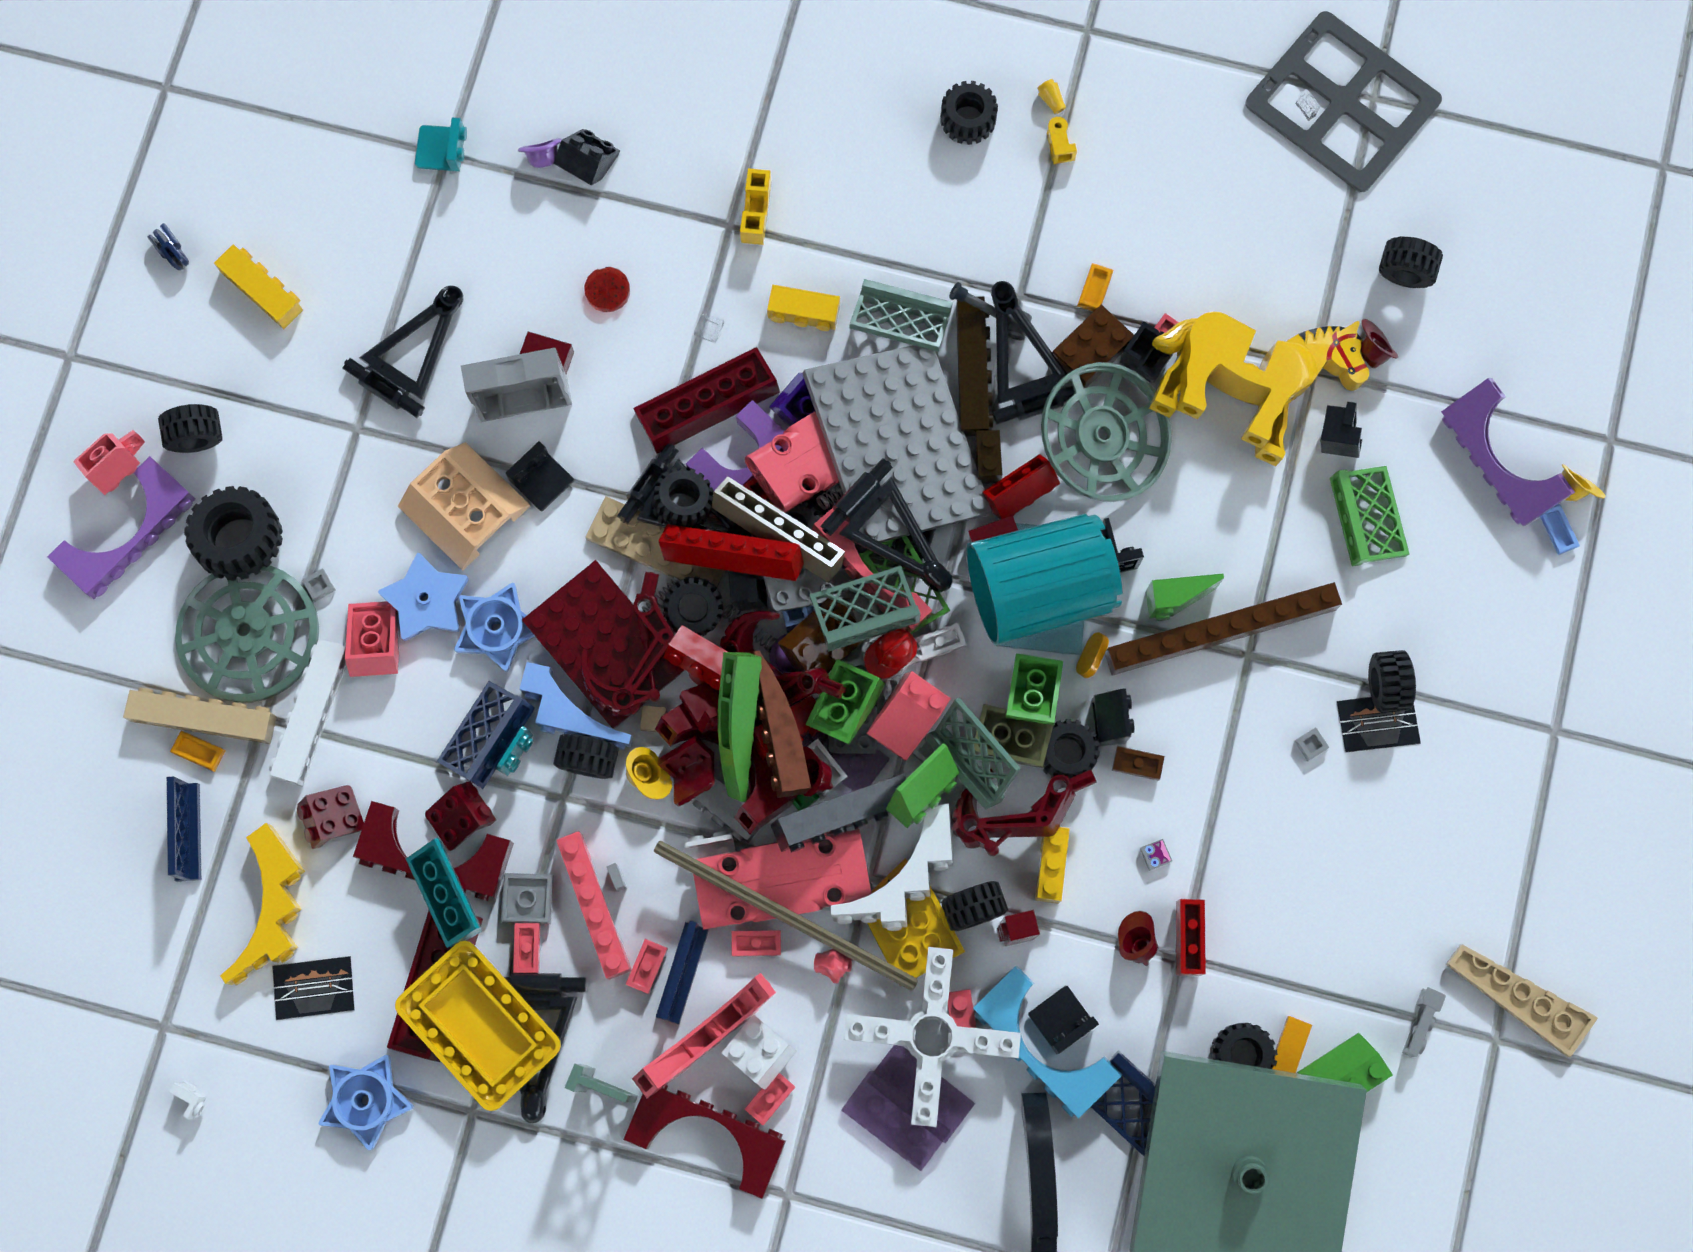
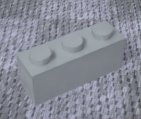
(723, 810)

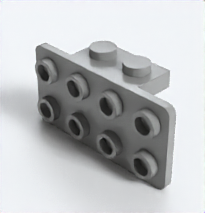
(795, 594)

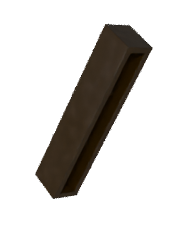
(972, 368)

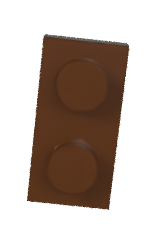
(1138, 763)

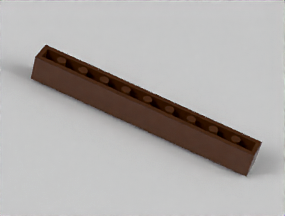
(1223, 628)

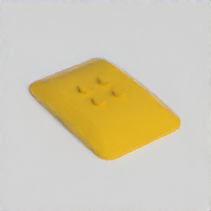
(478, 1025)

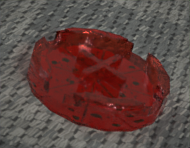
(607, 289)

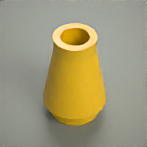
(1051, 95)

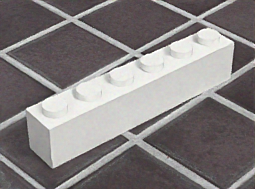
(309, 713)

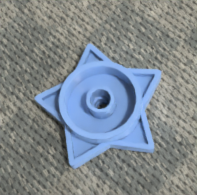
(437, 610)
(482, 614)
(346, 1105)

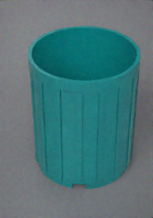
(1043, 577)

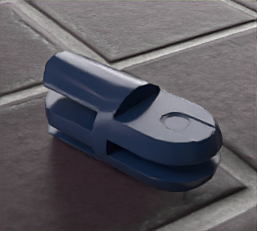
(170, 249)

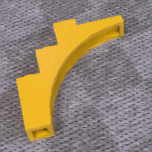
(278, 906)

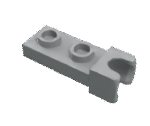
(1429, 1002)

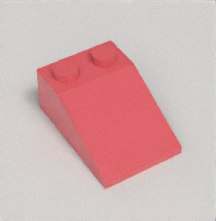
(372, 639)
(908, 715)

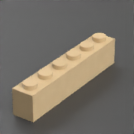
(200, 716)

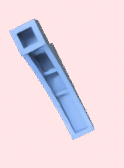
(559, 713)

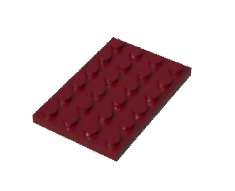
(596, 617)

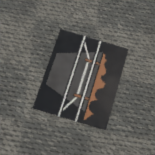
(1369, 729)
(313, 988)

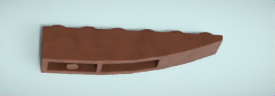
(781, 736)

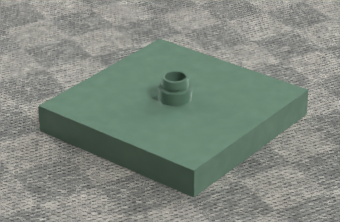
(1246, 1159)

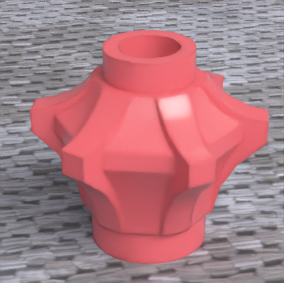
(832, 964)

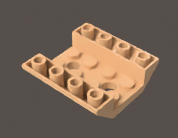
(447, 513)

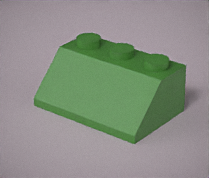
(924, 787)
(1351, 1062)

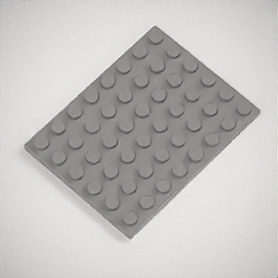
(903, 412)

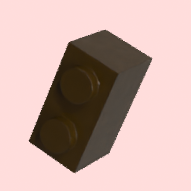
(988, 456)

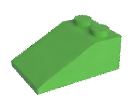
(1173, 595)
(1034, 689)
(845, 715)

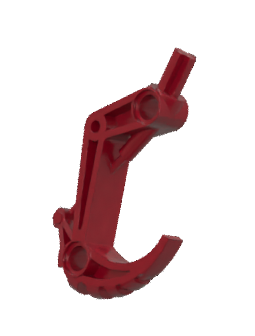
(649, 622)
(794, 684)
(1040, 821)

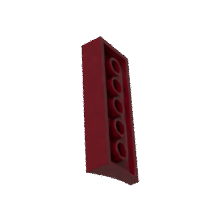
(706, 399)
(428, 952)

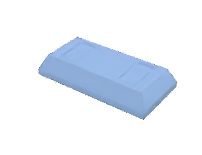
(1559, 530)

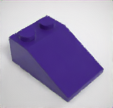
(794, 401)

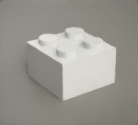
(759, 1052)

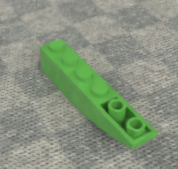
(736, 719)

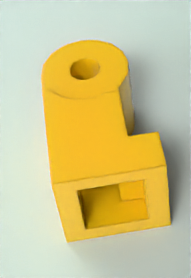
(1058, 141)

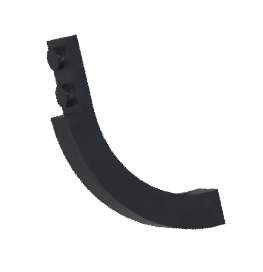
(1040, 1172)

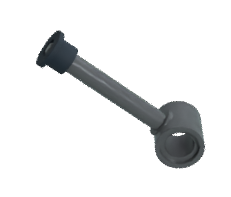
(961, 294)

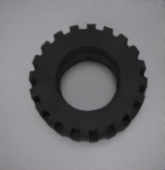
(221, 509)

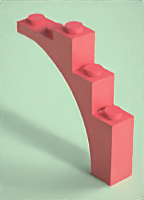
(704, 1037)

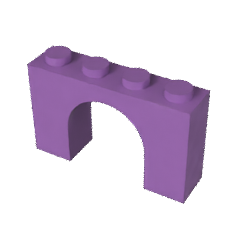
(758, 426)

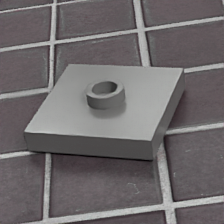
(527, 898)

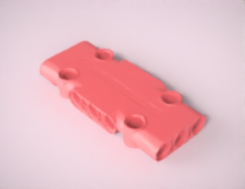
(802, 462)
(790, 879)

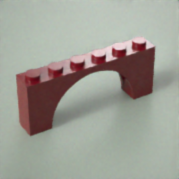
(762, 800)
(381, 846)
(758, 1148)

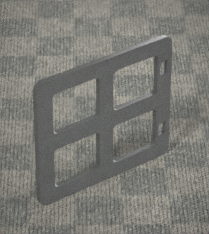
(1344, 101)

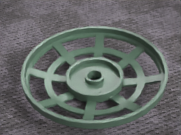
(1115, 427)
(254, 642)

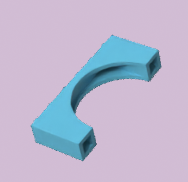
(1074, 1088)

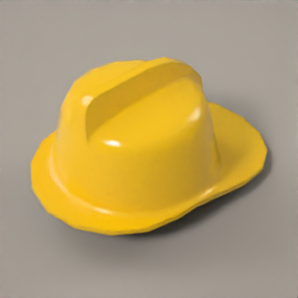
(1580, 485)
(646, 774)

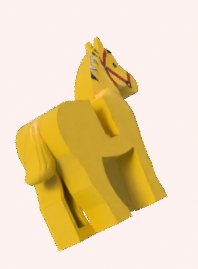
(1215, 352)

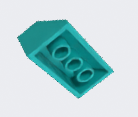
(443, 893)

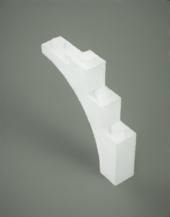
(912, 882)

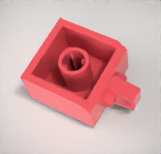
(110, 460)

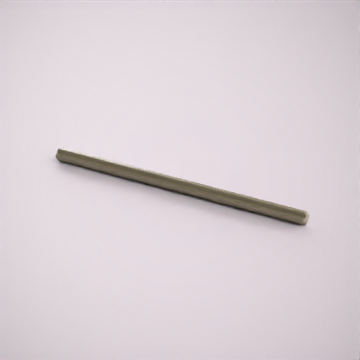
(786, 915)

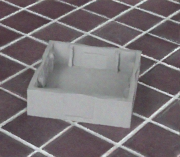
(516, 384)

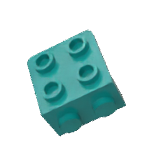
(441, 146)
(520, 744)

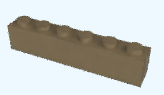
(771, 523)

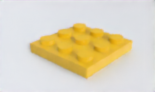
(925, 928)

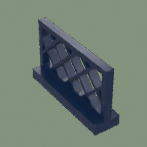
(497, 741)
(183, 830)
(682, 973)
(1141, 1083)

